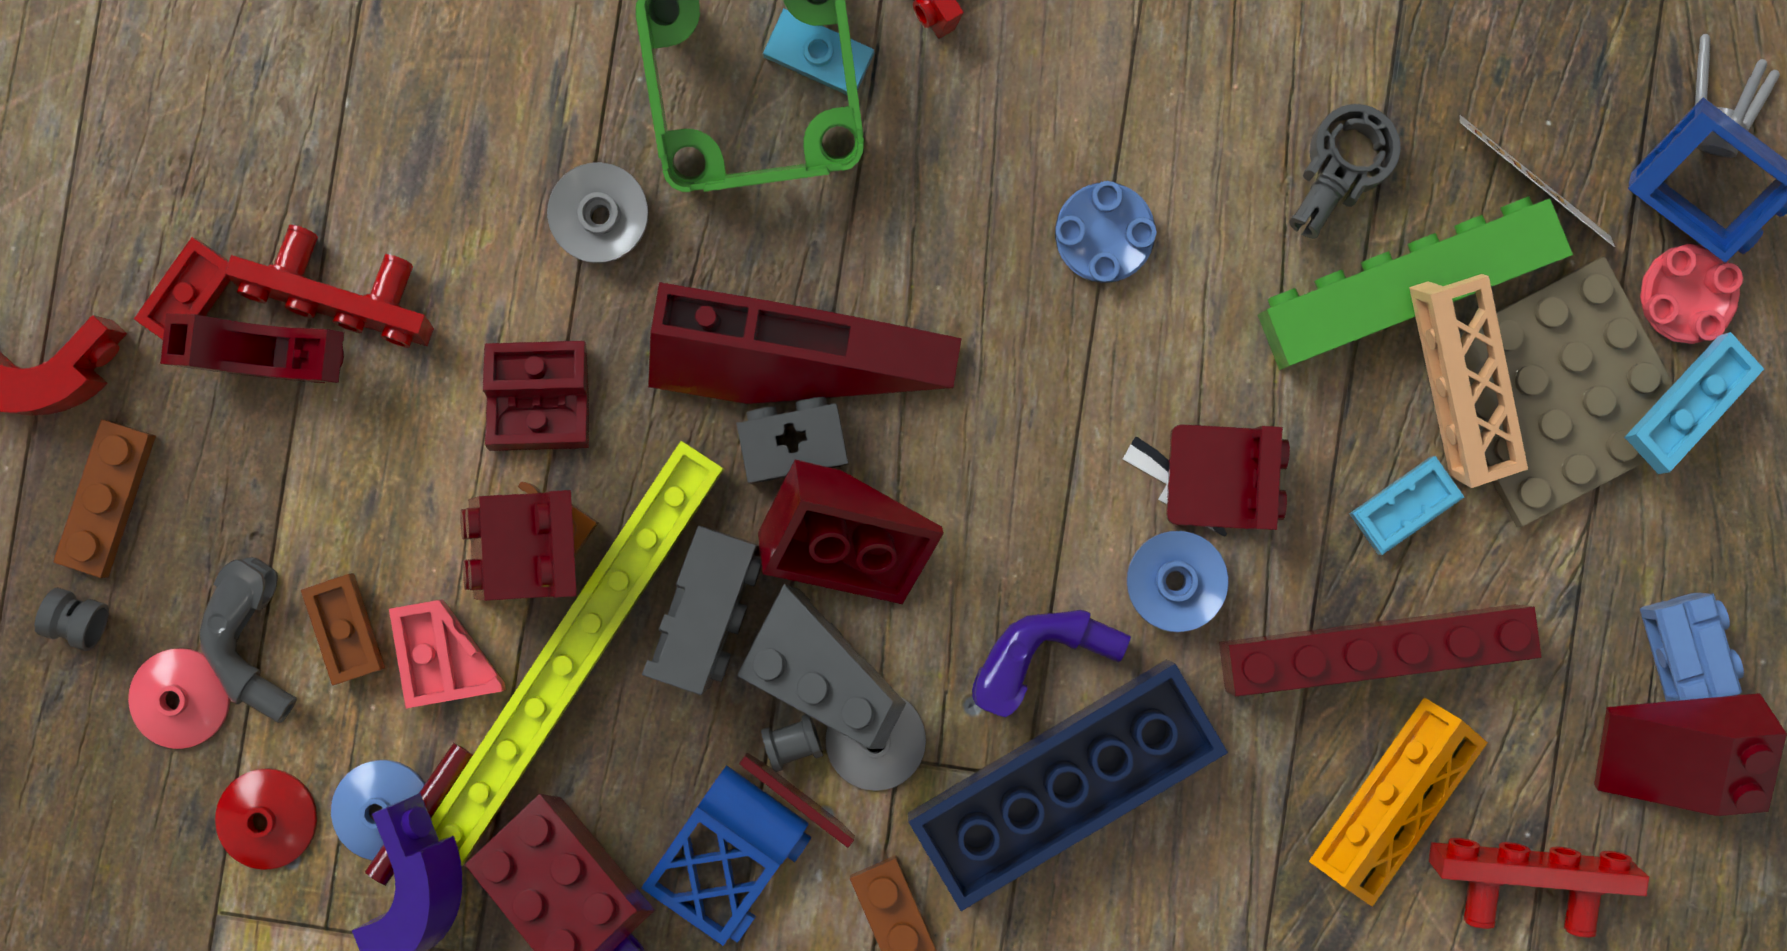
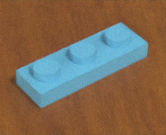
(1694, 403)

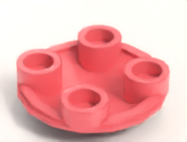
(1690, 294)

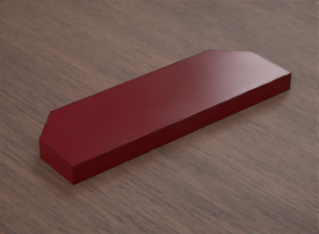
(798, 799)

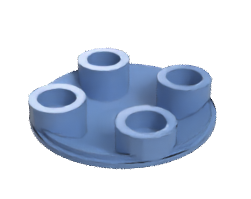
(1105, 232)

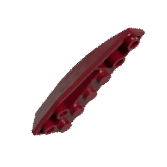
(786, 352)

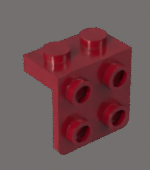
(1226, 476)

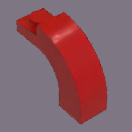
(66, 377)

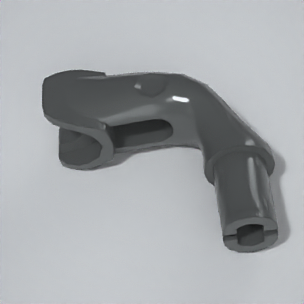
(239, 591)

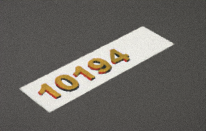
(1536, 180)

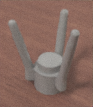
(1745, 111)

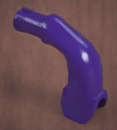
(1001, 678)

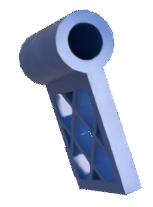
(753, 825)

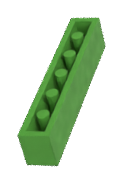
(1381, 296)

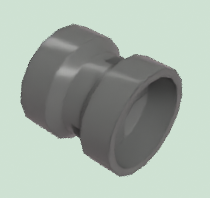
(71, 619)

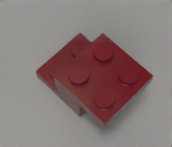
(519, 546)

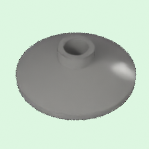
(583, 192)
(884, 767)

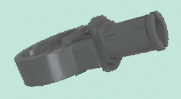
(1338, 173)

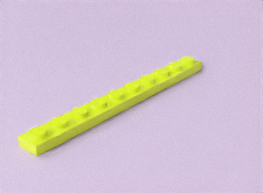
(575, 648)

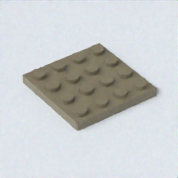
(1578, 388)

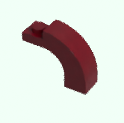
(252, 349)

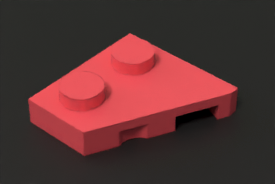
(438, 656)

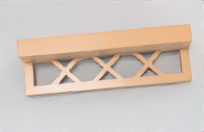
(1450, 381)

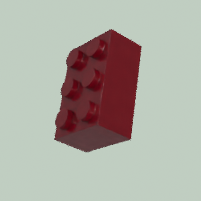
(558, 881)

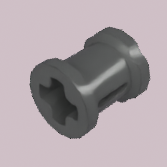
(792, 742)

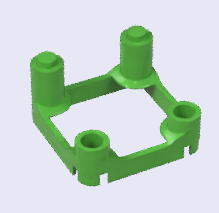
(672, 22)

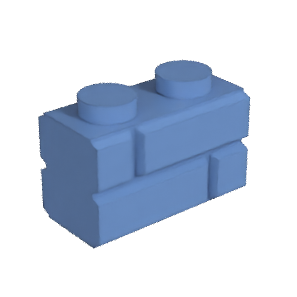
(1692, 647)

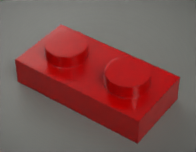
(187, 287)

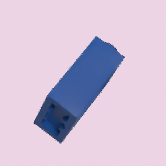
(1745, 231)

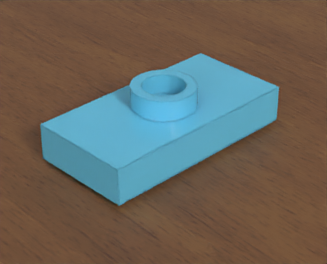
(815, 52)
(1406, 505)

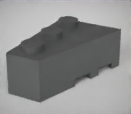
(704, 611)
(819, 672)

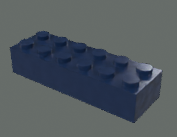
(1066, 784)

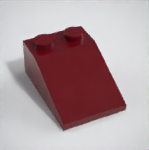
(844, 535)
(1693, 754)

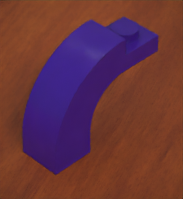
(425, 882)

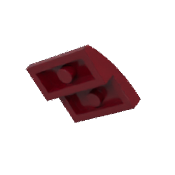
(536, 395)

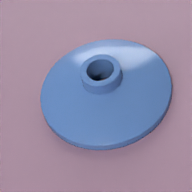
(1203, 584)
(368, 784)

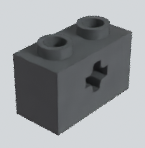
(770, 461)

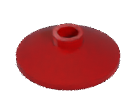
(289, 816)

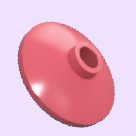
(201, 697)

